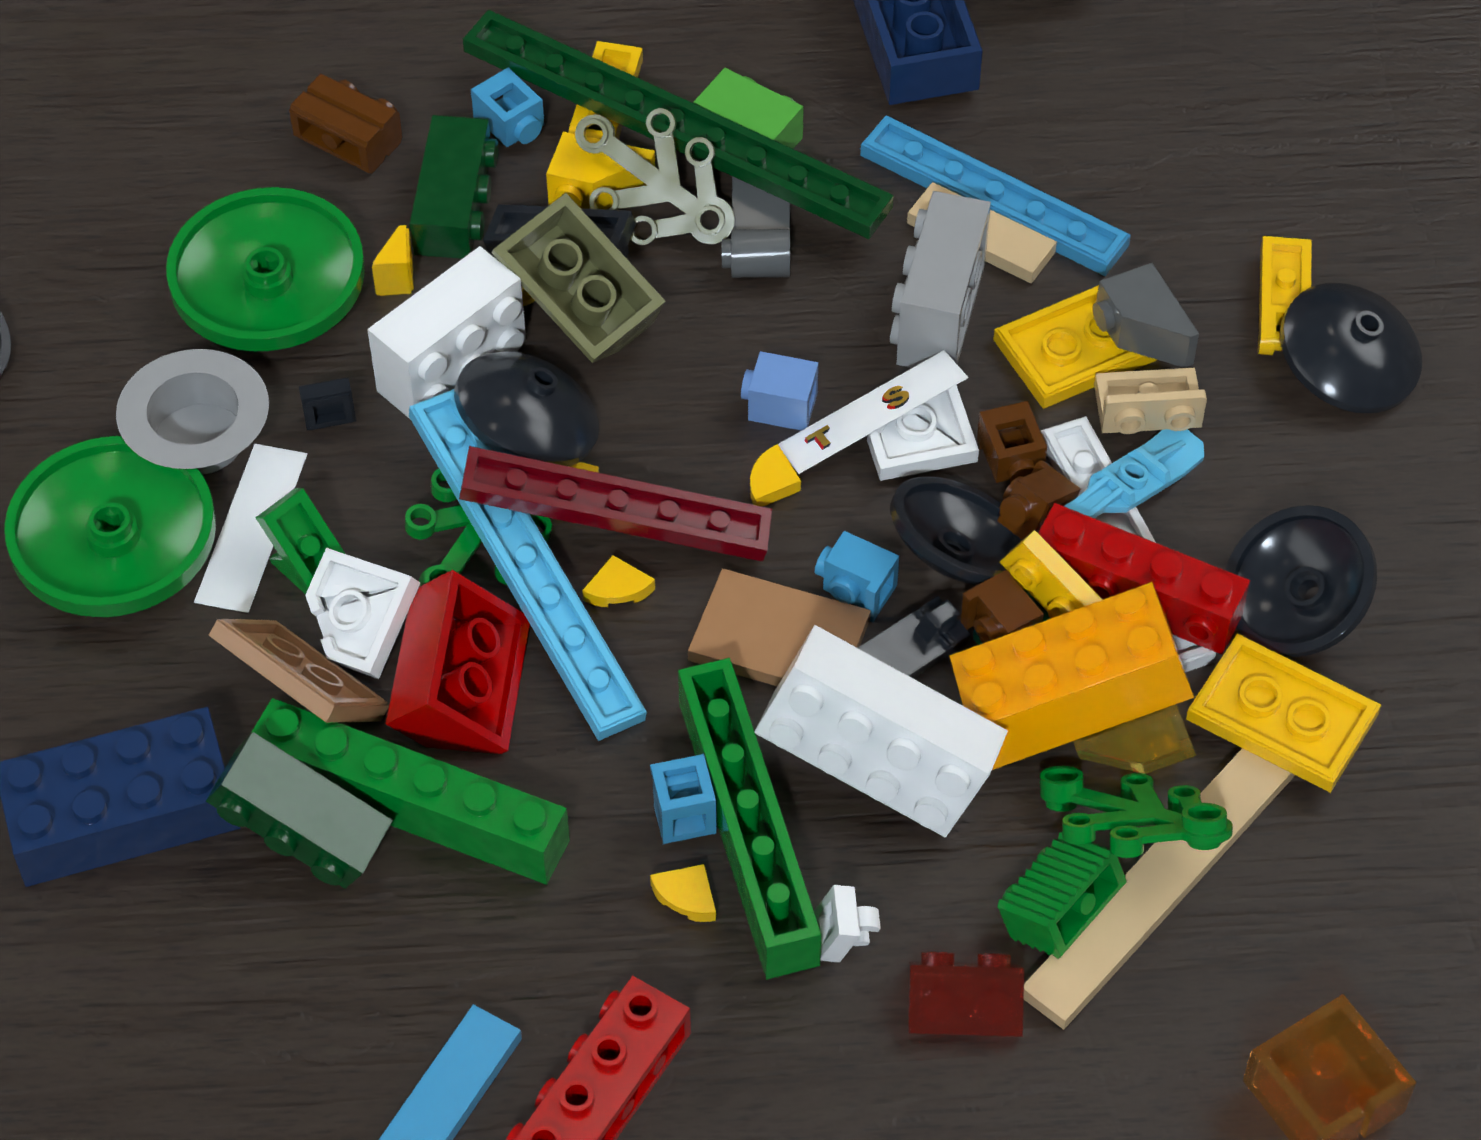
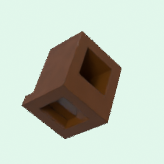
(1011, 450)
(1031, 498)
(998, 608)

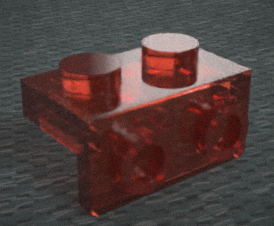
(966, 996)

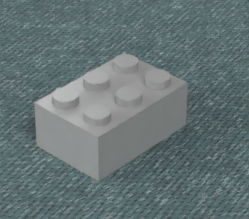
(941, 278)

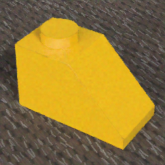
(582, 172)

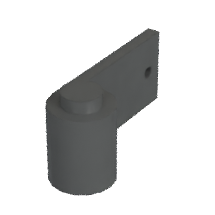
(760, 234)

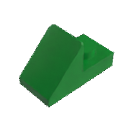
(298, 537)

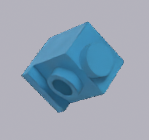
(514, 116)
(858, 572)
(683, 798)

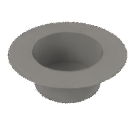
(192, 410)

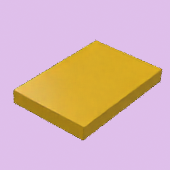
(1063, 349)
(1283, 712)

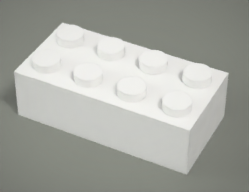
(881, 731)

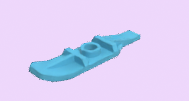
(1153, 466)

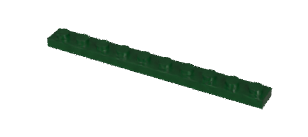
(630, 100)

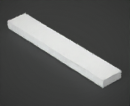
(1079, 454)

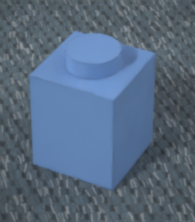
(781, 390)

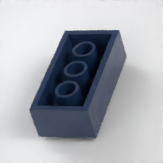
(921, 47)
(112, 796)

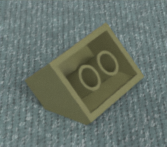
(581, 279)

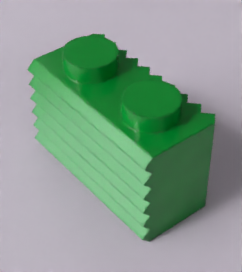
(1060, 895)

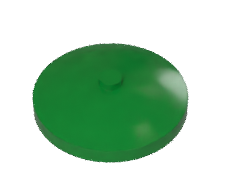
(265, 269)
(108, 529)

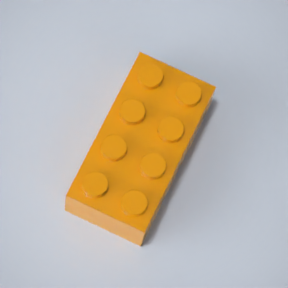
(1074, 673)

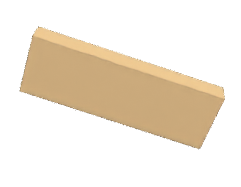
(1008, 242)

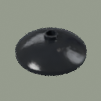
(1351, 348)
(526, 408)
(952, 528)
(1287, 558)

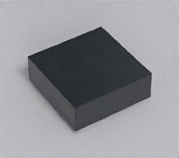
(327, 404)

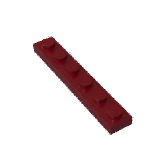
(616, 504)

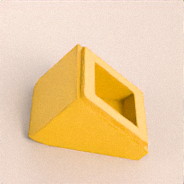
(394, 265)

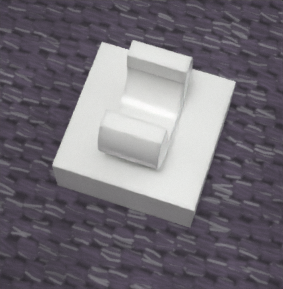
(844, 923)

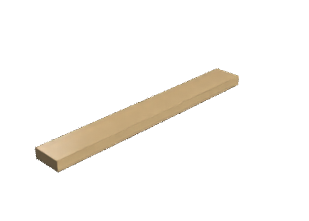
(1151, 893)

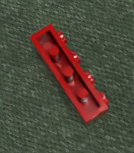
(1196, 597)
(610, 1067)

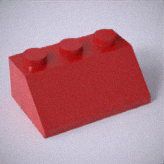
(458, 667)

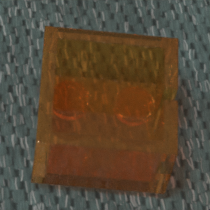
(1329, 1076)

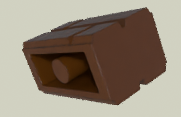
(346, 123)

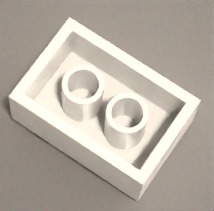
(444, 326)

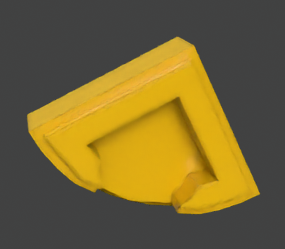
(772, 478)
(618, 584)
(685, 892)

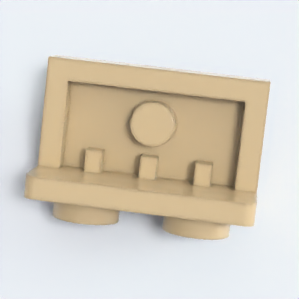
(1149, 400)

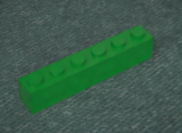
(425, 793)
(750, 820)

